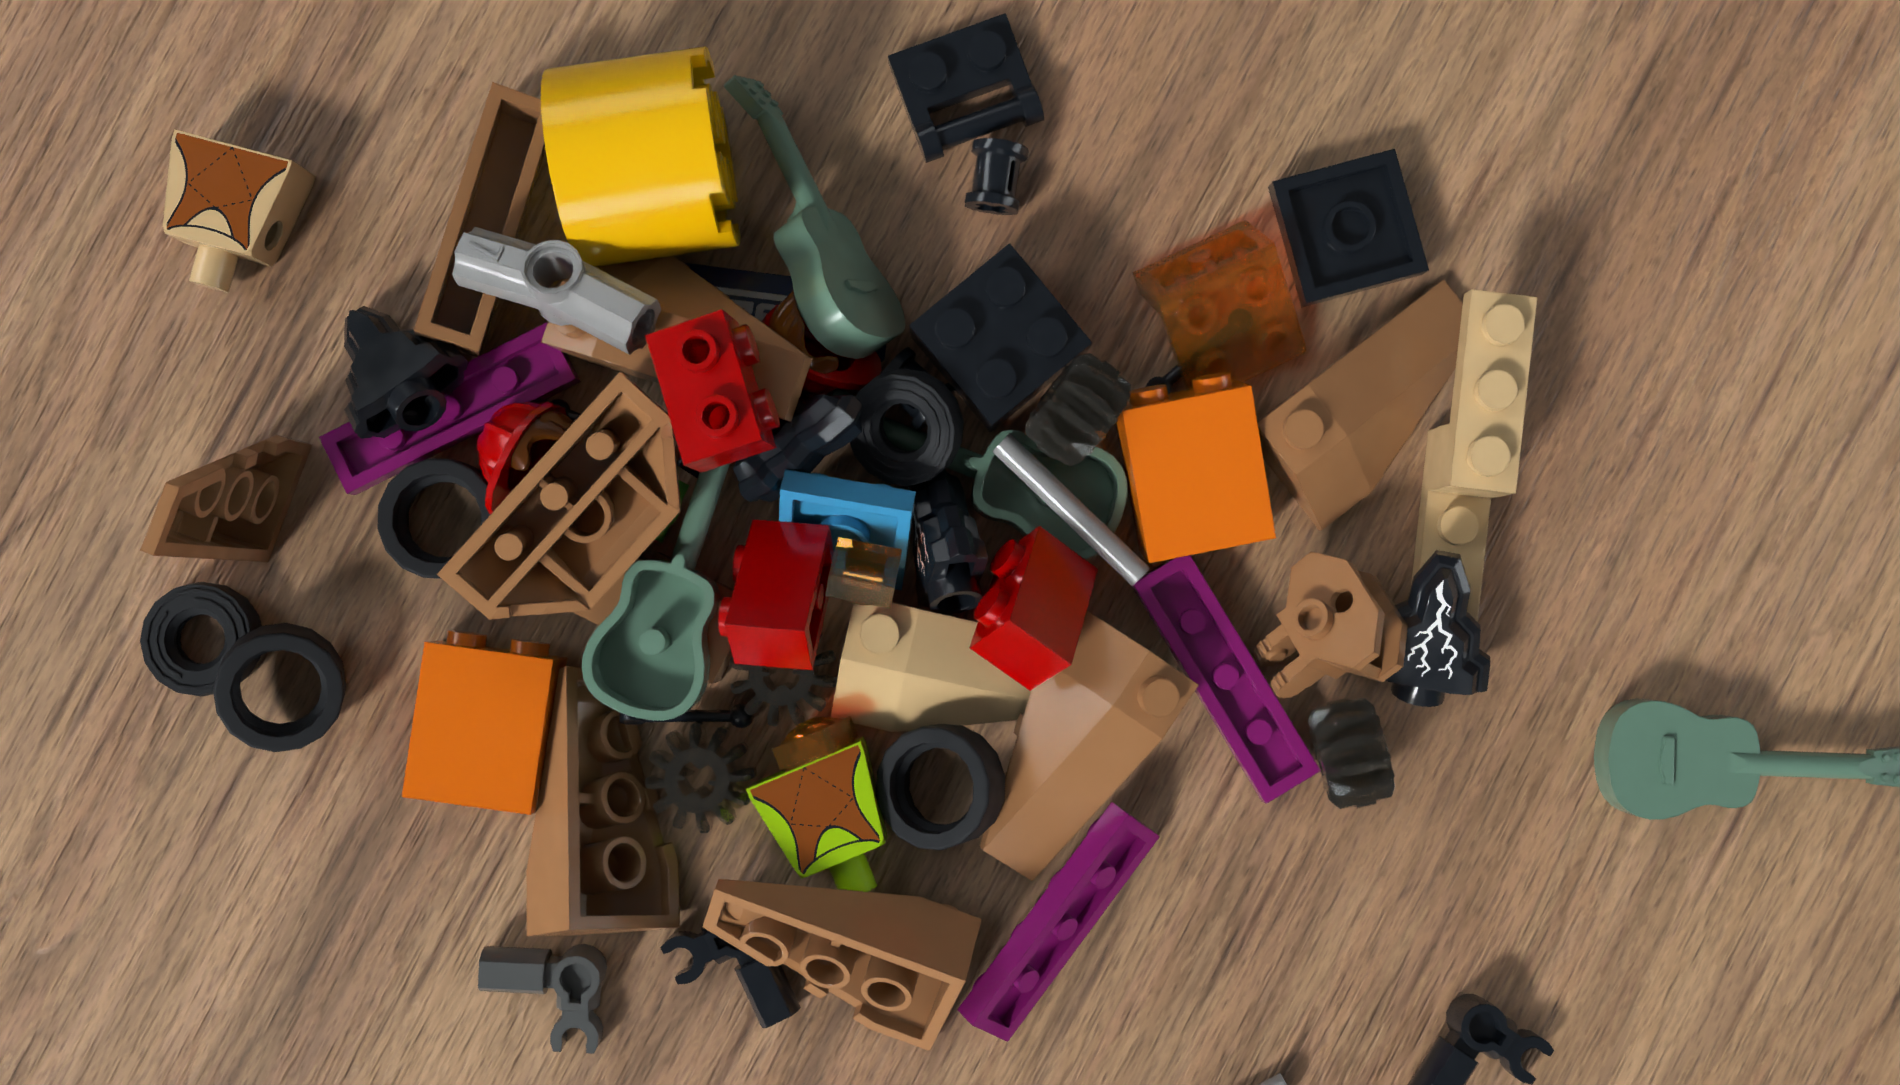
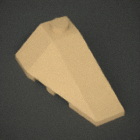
(917, 671)

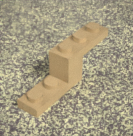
(1481, 446)

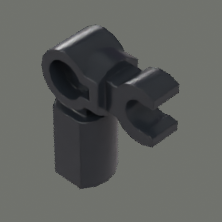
(764, 985)
(1477, 1028)

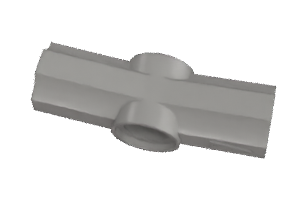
(527, 270)

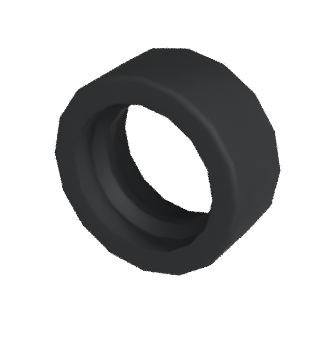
(399, 497)
(271, 735)
(894, 785)

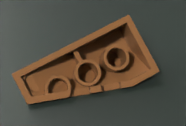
(1355, 415)
(1081, 743)
(879, 952)

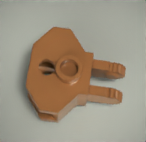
(1336, 623)

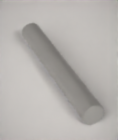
(1071, 509)

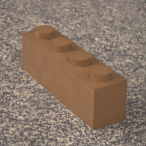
(489, 197)

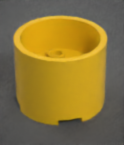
(639, 156)

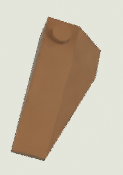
(682, 298)
(229, 505)
(595, 832)

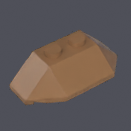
(576, 513)

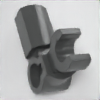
(534, 970)

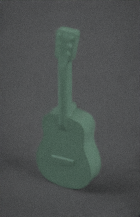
(832, 277)
(1005, 498)
(654, 646)
(1667, 760)

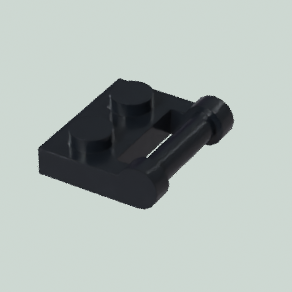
(960, 69)

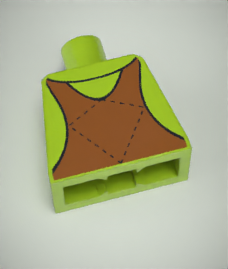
(826, 815)

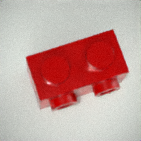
(713, 390)
(778, 595)
(1033, 608)

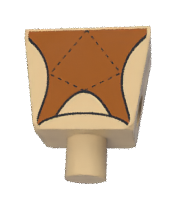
(230, 205)

